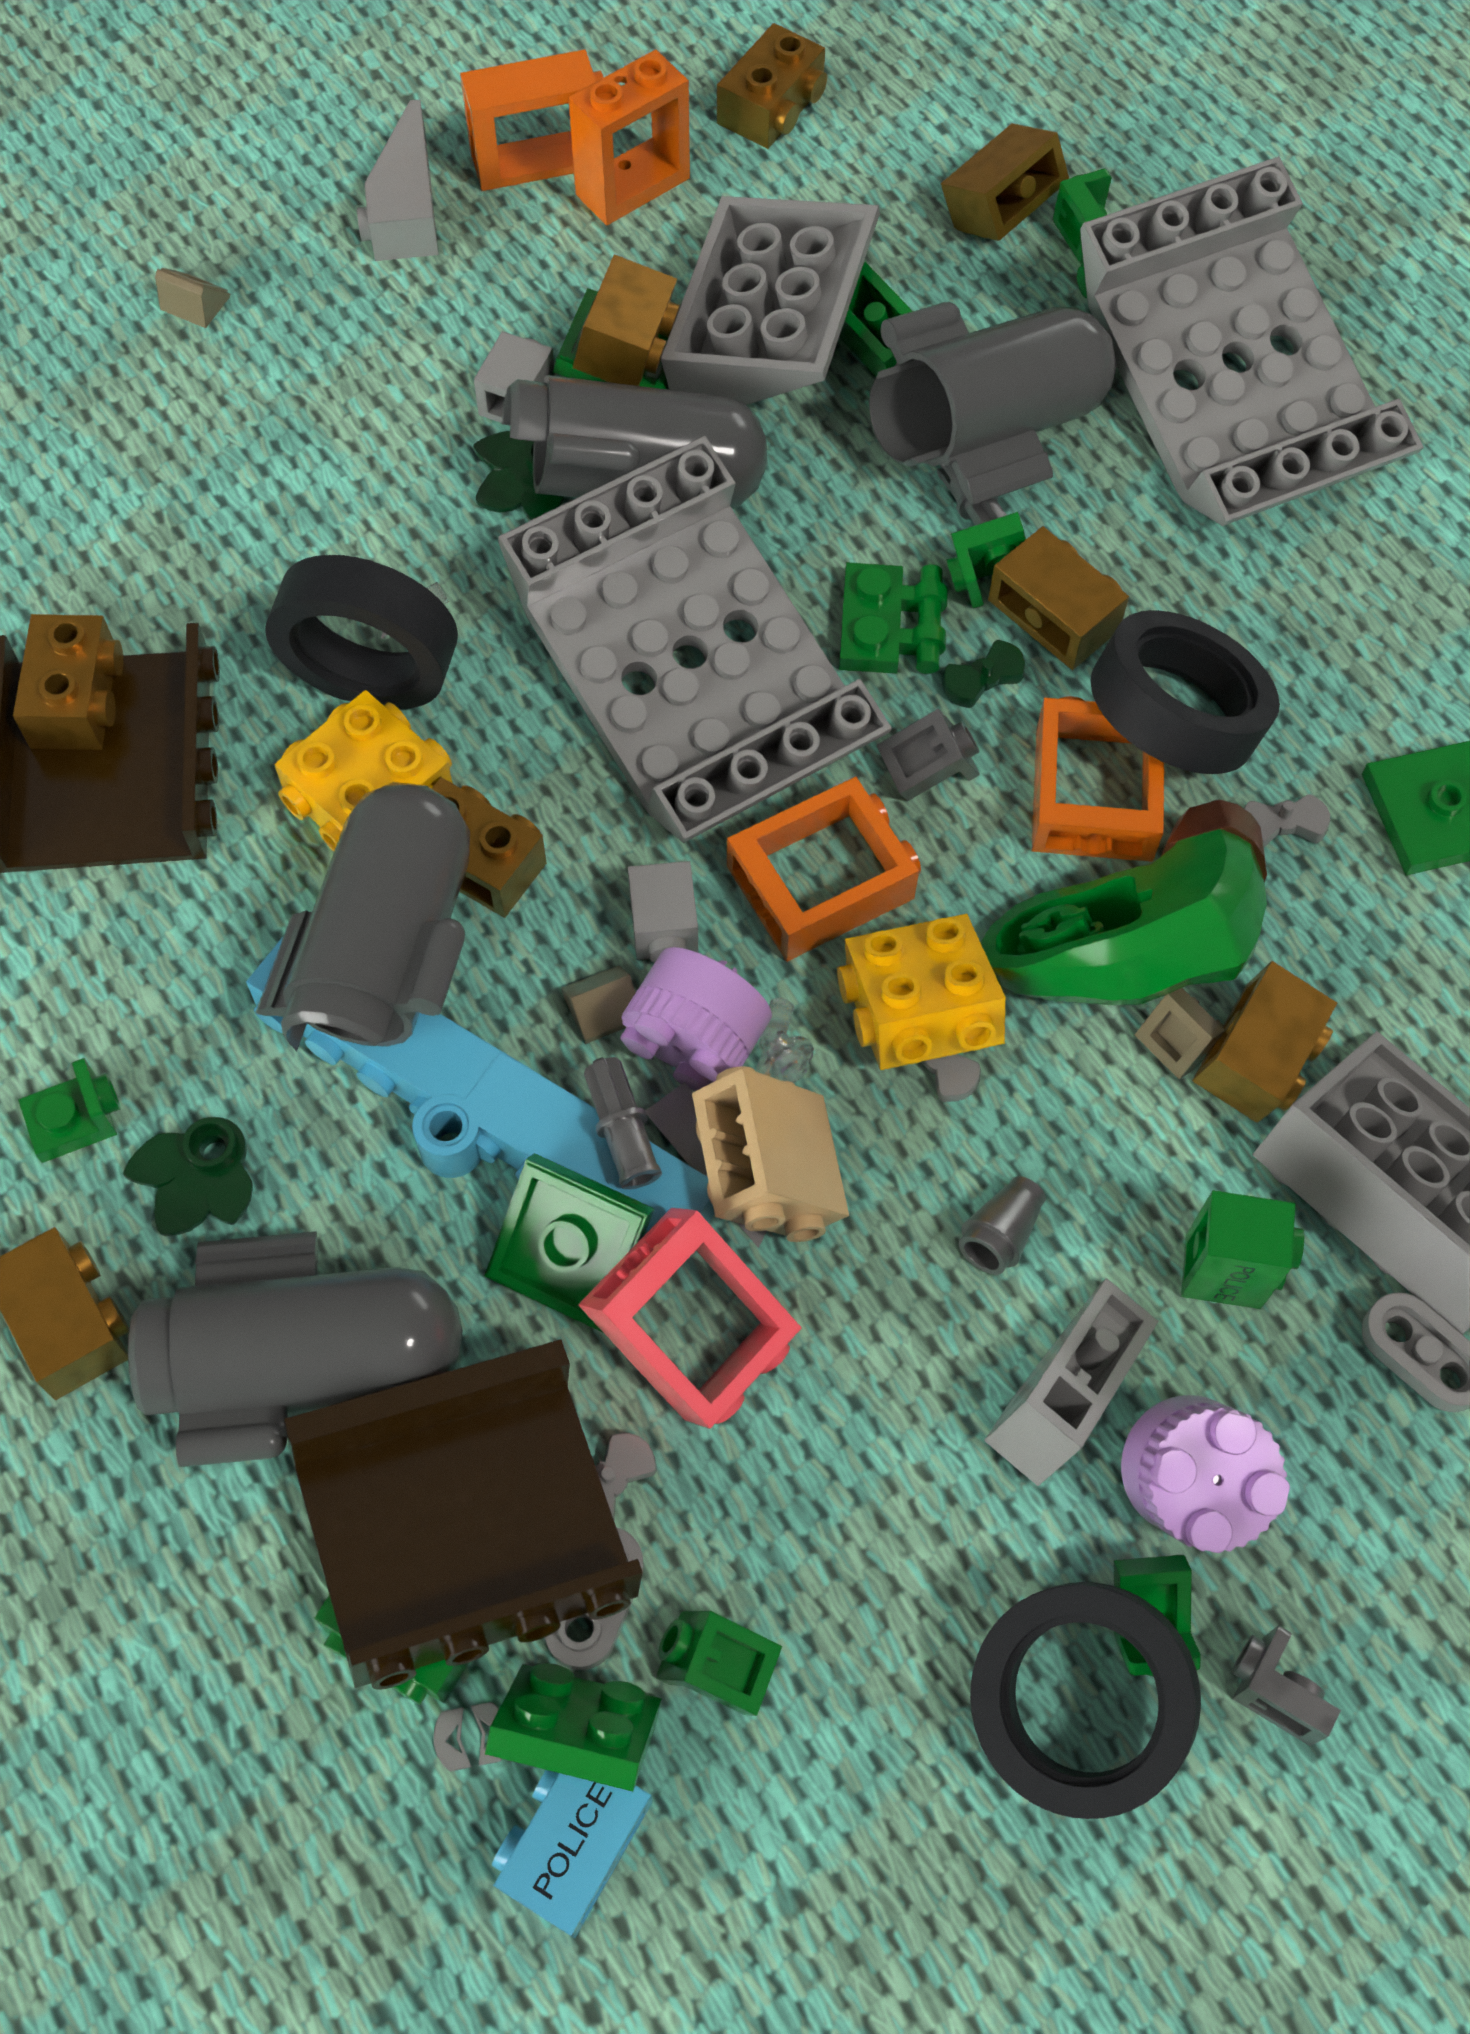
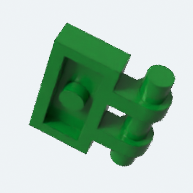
(873, 618)

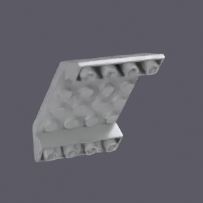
(1219, 277)
(665, 567)

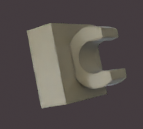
(1180, 1032)

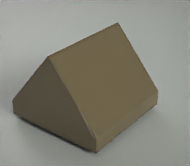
(189, 296)
(599, 1002)

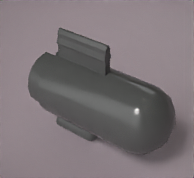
(987, 392)
(603, 430)
(380, 925)
(279, 1341)

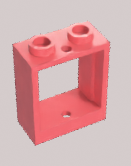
(645, 1272)

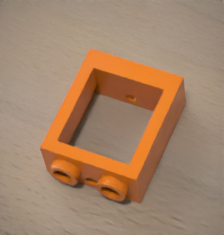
(514, 90)
(624, 183)
(1085, 828)
(785, 922)

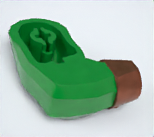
(1144, 927)

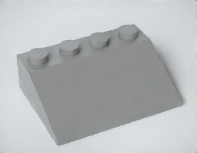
(767, 297)
(1388, 1168)

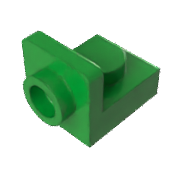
(1078, 202)
(980, 549)
(71, 1113)
(718, 1660)

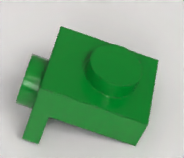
(1165, 1585)

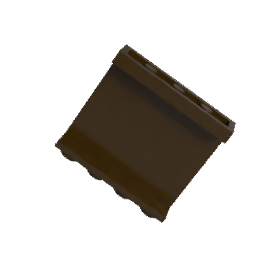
(135, 796)
(458, 1515)

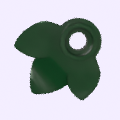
(511, 477)
(188, 1182)

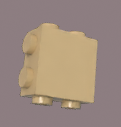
(769, 1155)

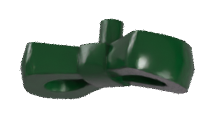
(967, 683)

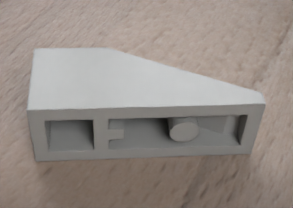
(399, 194)
(1072, 1384)

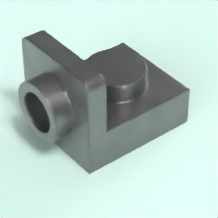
(929, 754)
(1285, 1699)

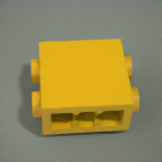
(352, 755)
(922, 992)

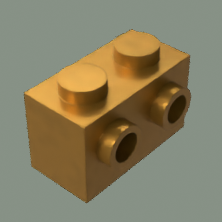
(771, 86)
(1005, 181)
(625, 323)
(1057, 597)
(67, 682)
(503, 850)
(1266, 1043)
(57, 1314)

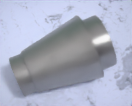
(1002, 1226)

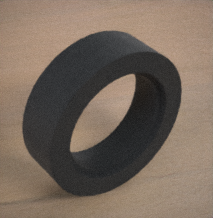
(375, 597)
(1162, 723)
(1023, 1763)

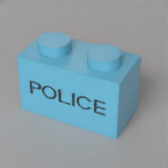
(569, 1847)

